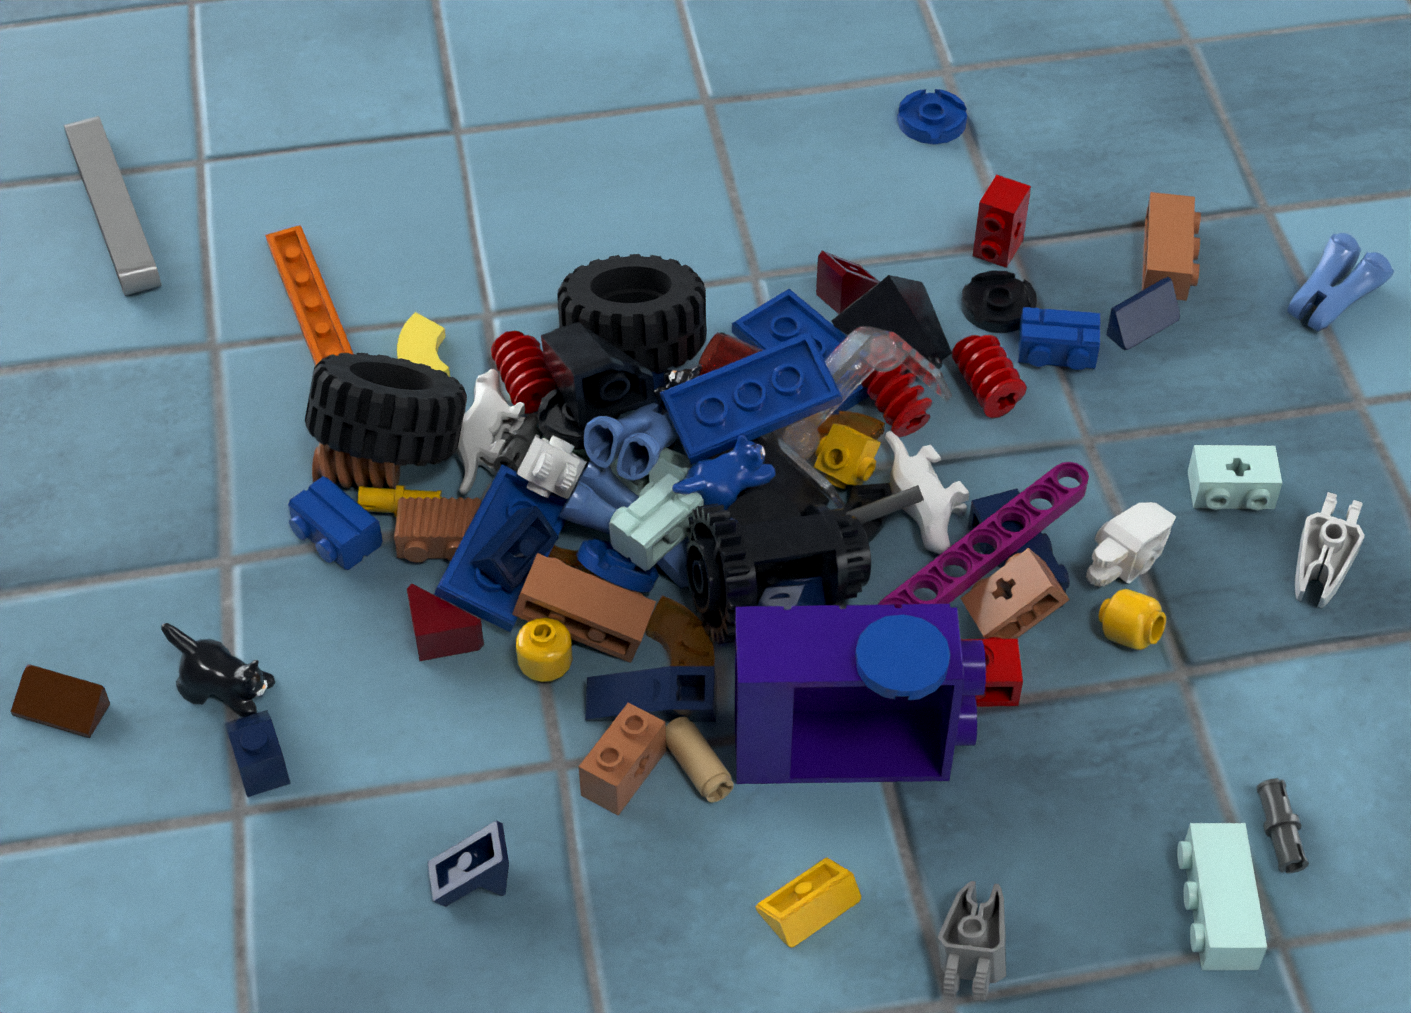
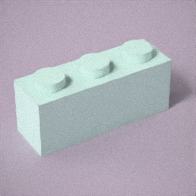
(1222, 897)

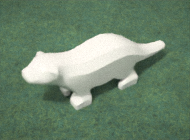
(484, 428)
(938, 503)

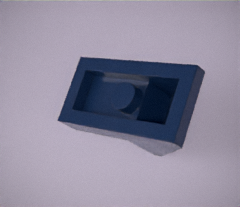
(471, 864)

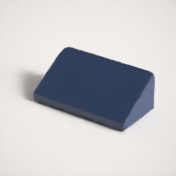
(1143, 314)
(514, 547)

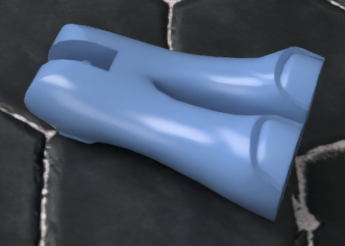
(1336, 261)
(631, 439)
(596, 498)

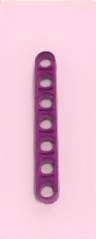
(993, 533)

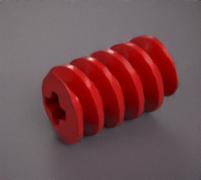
(522, 369)
(989, 374)
(898, 400)

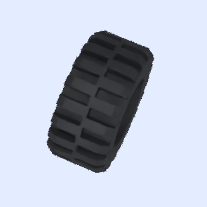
(639, 306)
(385, 409)

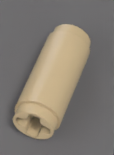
(698, 759)

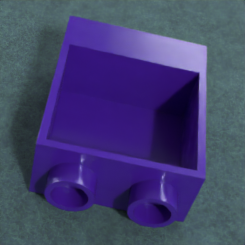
(815, 720)

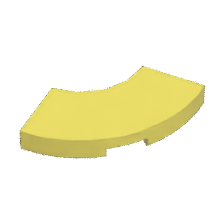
(420, 342)

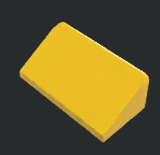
(810, 901)

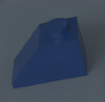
(257, 753)

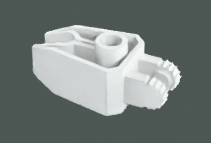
(551, 467)
(1130, 543)
(1330, 544)

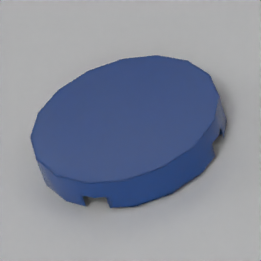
(932, 116)
(614, 567)
(902, 657)

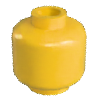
(1132, 619)
(544, 649)

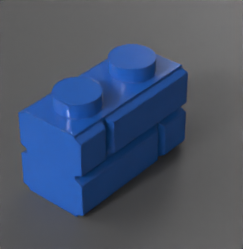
(1059, 338)
(334, 523)

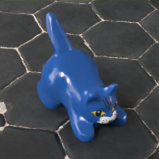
(727, 475)

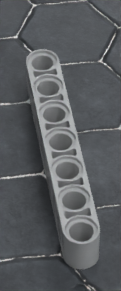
(112, 206)

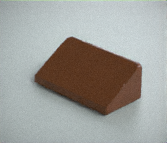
(60, 701)

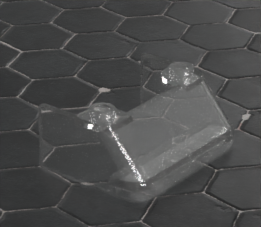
(850, 365)

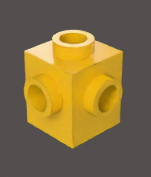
(846, 456)

